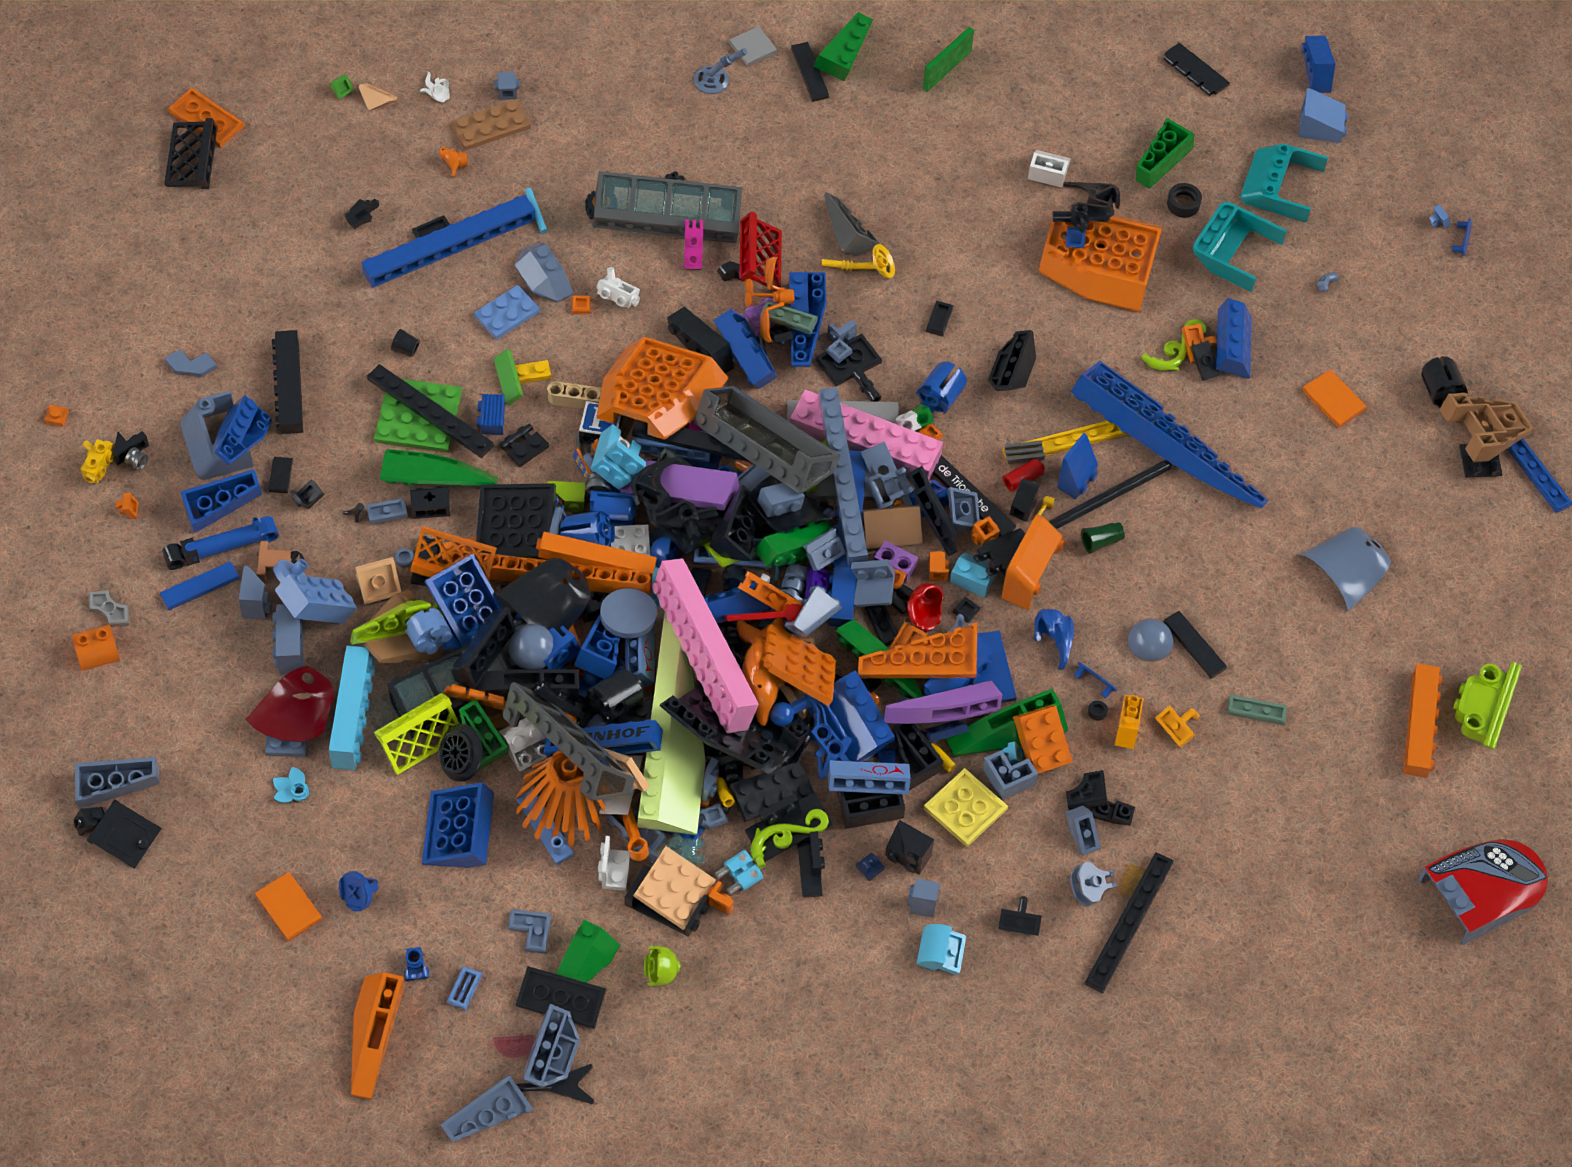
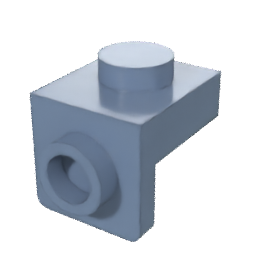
(845, 332)

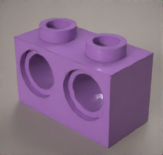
(898, 558)

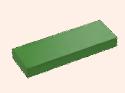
(508, 377)

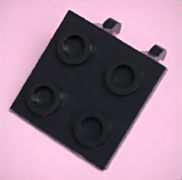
(1479, 469)

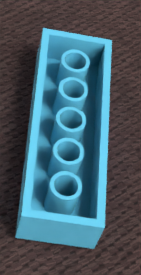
(351, 708)

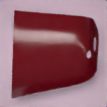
(292, 718)

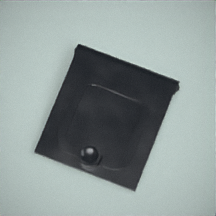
(122, 831)

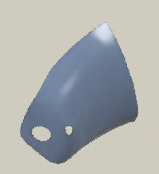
(1351, 563)

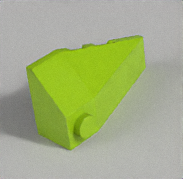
(389, 623)

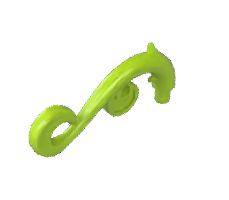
(1169, 349)
(786, 839)

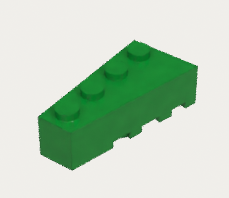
(843, 49)
(1165, 151)

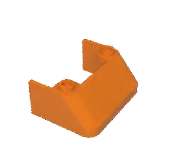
(1030, 562)

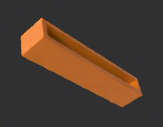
(1422, 720)

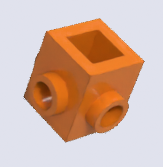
(984, 531)

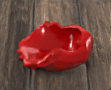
(925, 606)

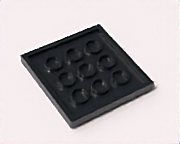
(515, 517)

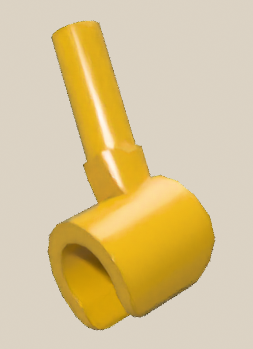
(1047, 502)

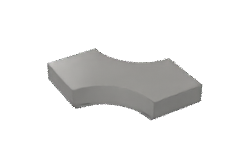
(115, 613)

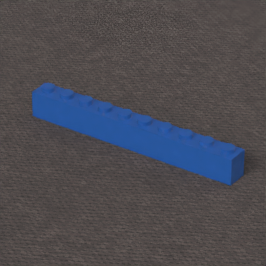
(448, 241)
(843, 579)

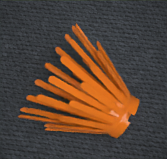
(563, 788)

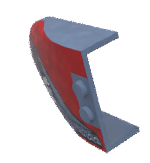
(1489, 883)

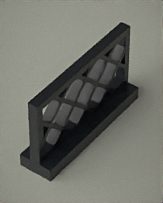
(205, 152)

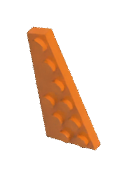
(929, 657)

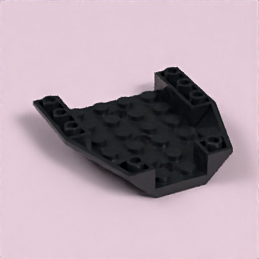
(743, 745)

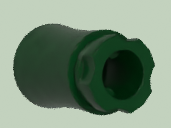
(1101, 536)

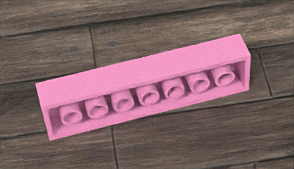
(864, 431)

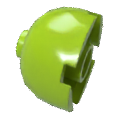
(661, 966)

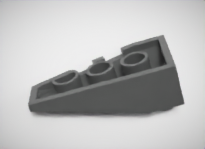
(848, 228)

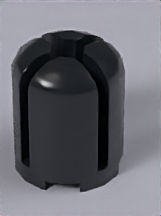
(1442, 378)

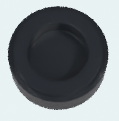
(1097, 710)

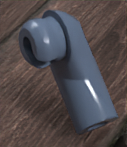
(1326, 279)

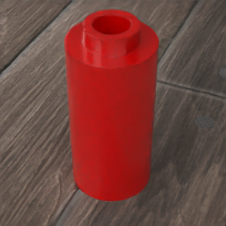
(1028, 471)

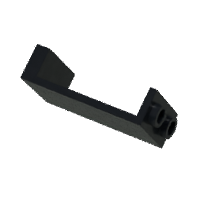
(637, 905)

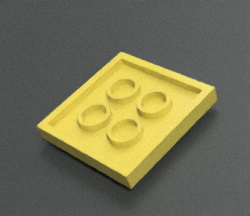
(965, 807)

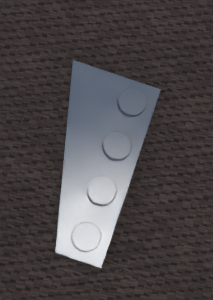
(490, 1108)

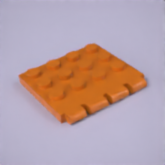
(800, 664)

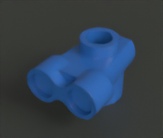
(417, 969)

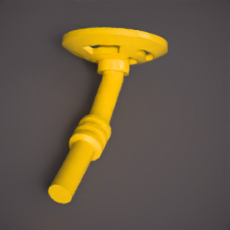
(879, 262)

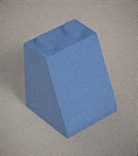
(1322, 118)

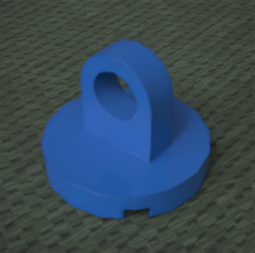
(357, 890)

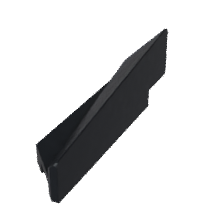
(934, 510)

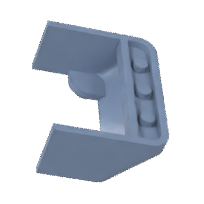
(201, 451)

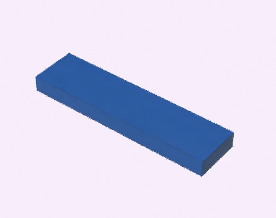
(199, 585)

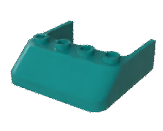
(1267, 175)
(1224, 236)

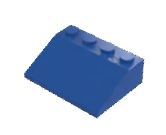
(463, 597)
(858, 718)
(458, 826)

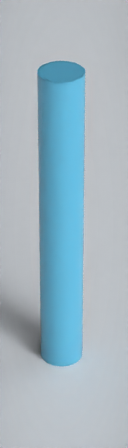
(539, 219)

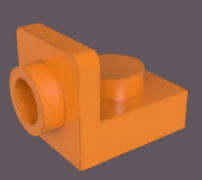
(720, 901)

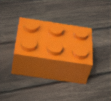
(1043, 738)

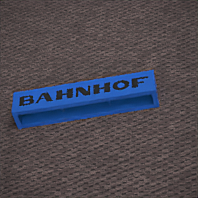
(622, 738)

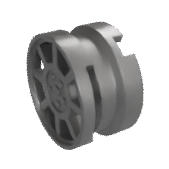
(596, 483)

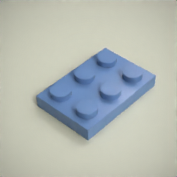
(507, 312)

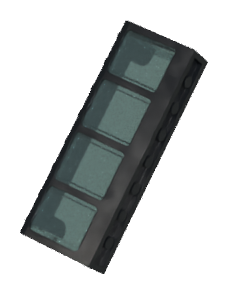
(433, 678)

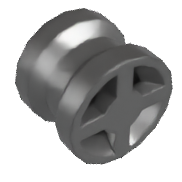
(136, 459)

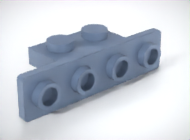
(653, 837)

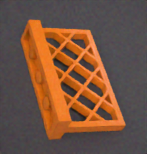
(430, 568)

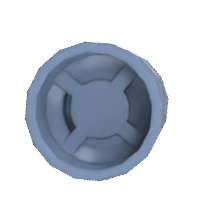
(796, 579)

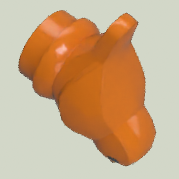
(453, 159)

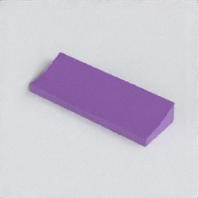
(697, 485)

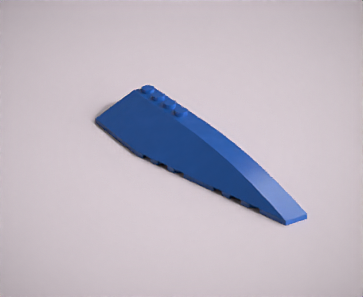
(1144, 420)

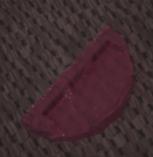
(514, 1045)

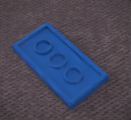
(999, 671)

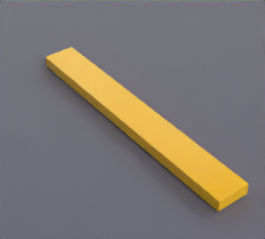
(1065, 440)

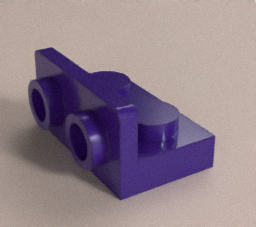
(817, 578)

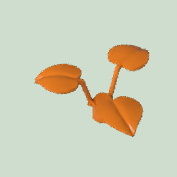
(781, 296)

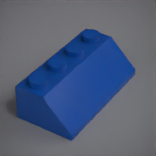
(1234, 338)
(984, 662)

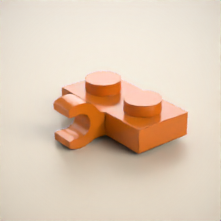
(1194, 335)

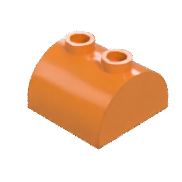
(95, 647)

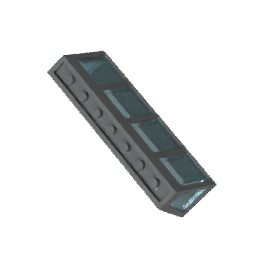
(663, 204)

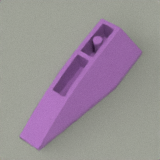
(947, 705)

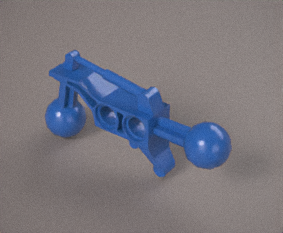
(783, 714)

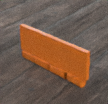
(460, 692)

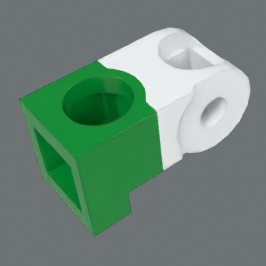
(916, 418)

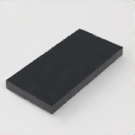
(546, 988)

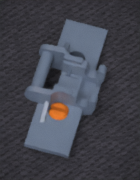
(894, 482)

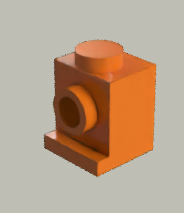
(938, 566)

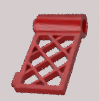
(788, 613)

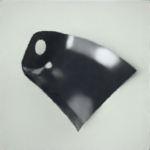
(789, 520)
(543, 597)

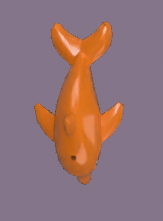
(761, 681)

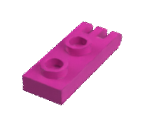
(693, 245)

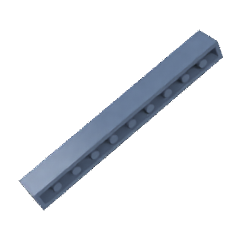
(843, 476)

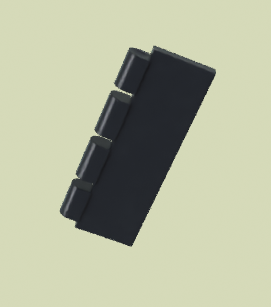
(1198, 70)

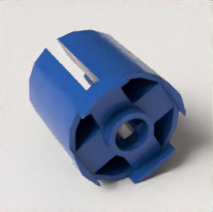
(931, 387)
(617, 504)
(589, 527)

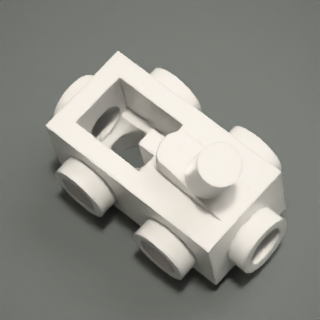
(618, 290)

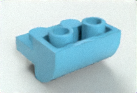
(941, 949)

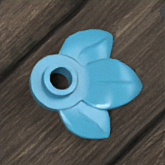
(288, 786)

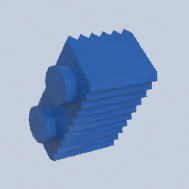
(492, 414)

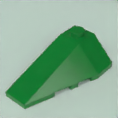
(588, 953)

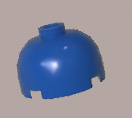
(664, 550)

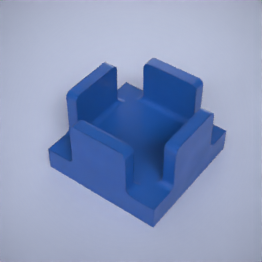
(564, 649)

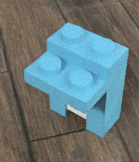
(616, 458)

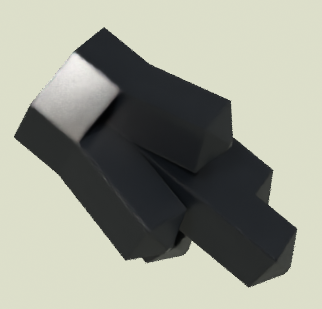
(360, 212)

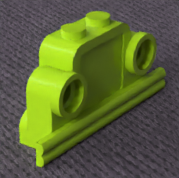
(1486, 702)

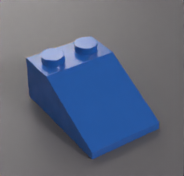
(1078, 468)

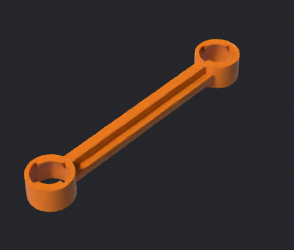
(634, 837)

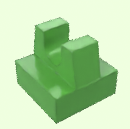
(341, 86)

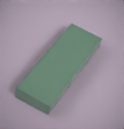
(791, 318)
(1256, 709)

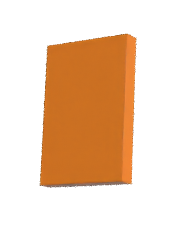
(1334, 398)
(288, 906)

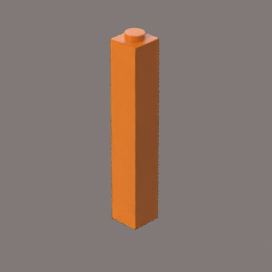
(590, 553)

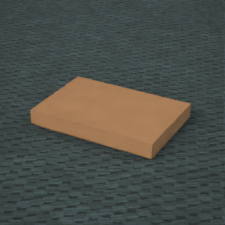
(895, 525)

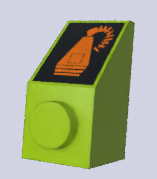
(571, 495)

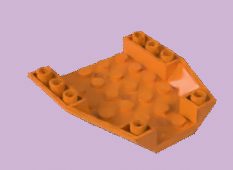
(1107, 273)
(665, 403)

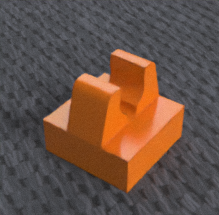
(128, 505)

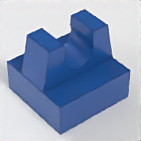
(1075, 238)

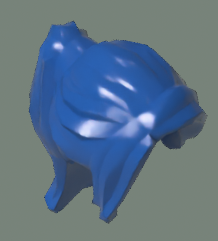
(1057, 627)

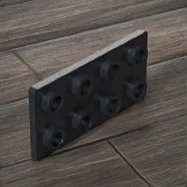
(787, 812)

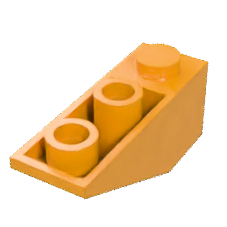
(1129, 721)

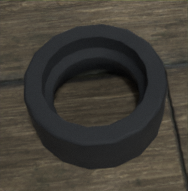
(1184, 189)

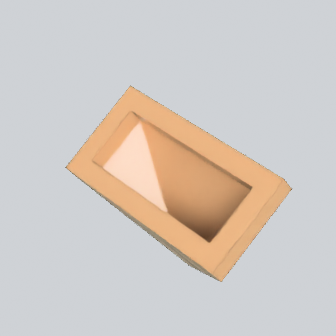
(374, 96)

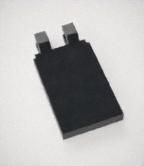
(1000, 551)

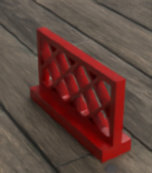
(749, 248)

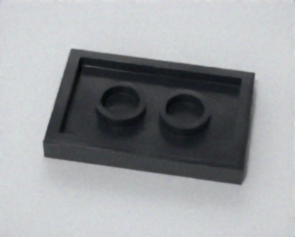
(862, 357)

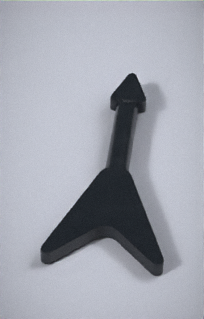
(567, 1087)

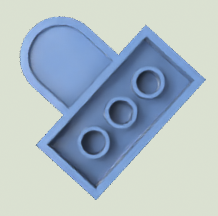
(312, 596)

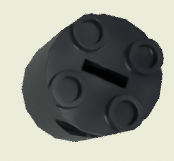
(615, 694)

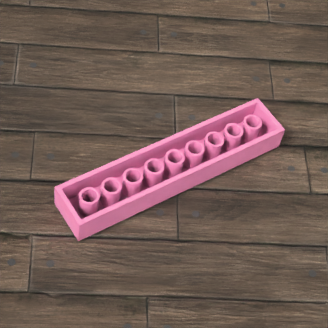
(705, 646)

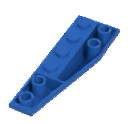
(809, 298)
(241, 430)

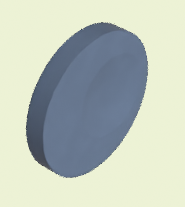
(628, 613)

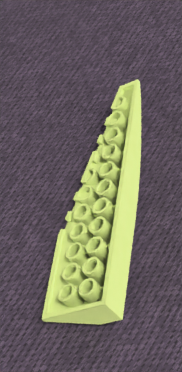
(678, 768)

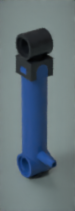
(191, 551)

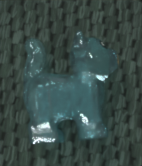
(688, 848)

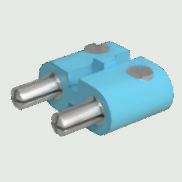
(742, 870)

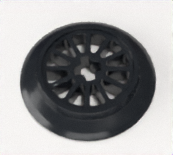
(457, 738)

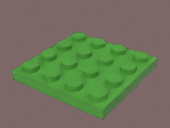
(405, 428)

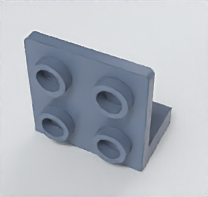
(873, 583)

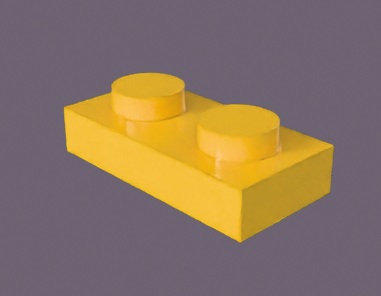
(533, 371)

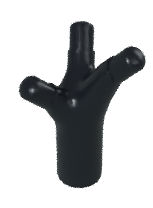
(355, 511)

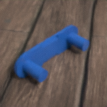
(1461, 224)
(1107, 690)

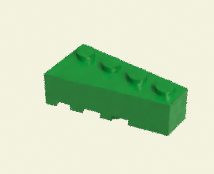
(788, 548)

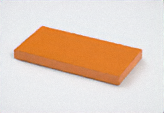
(197, 107)

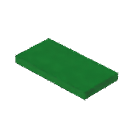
(948, 59)

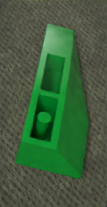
(429, 468)
(861, 643)

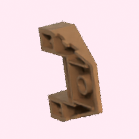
(1491, 423)
(399, 647)

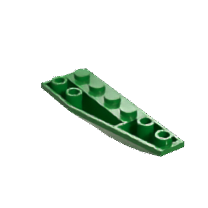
(999, 728)

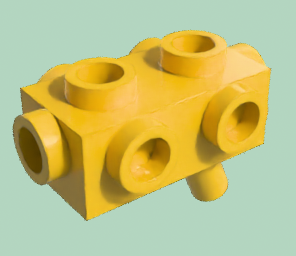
(97, 460)

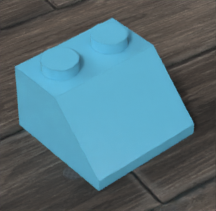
(971, 575)

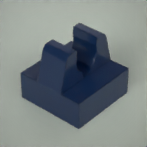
(870, 866)

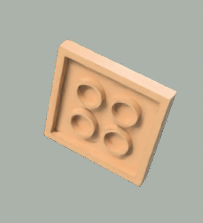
(674, 887)

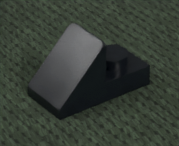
(122, 446)

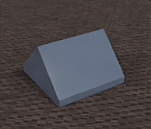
(963, 508)

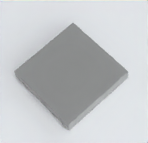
(756, 44)

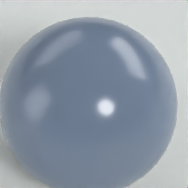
(1150, 640)
(531, 646)

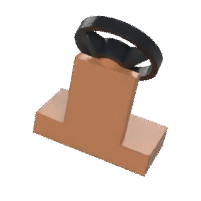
(269, 558)

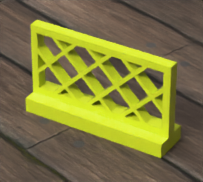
(410, 721)

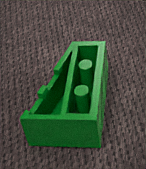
(492, 743)

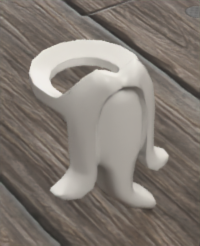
(437, 91)

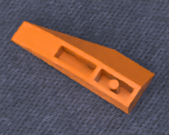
(372, 1029)

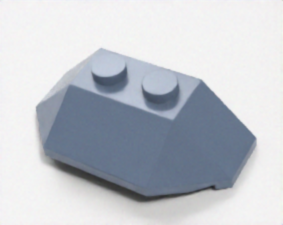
(543, 272)
(552, 1049)

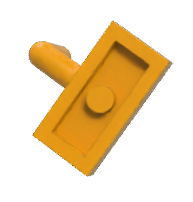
(1176, 725)

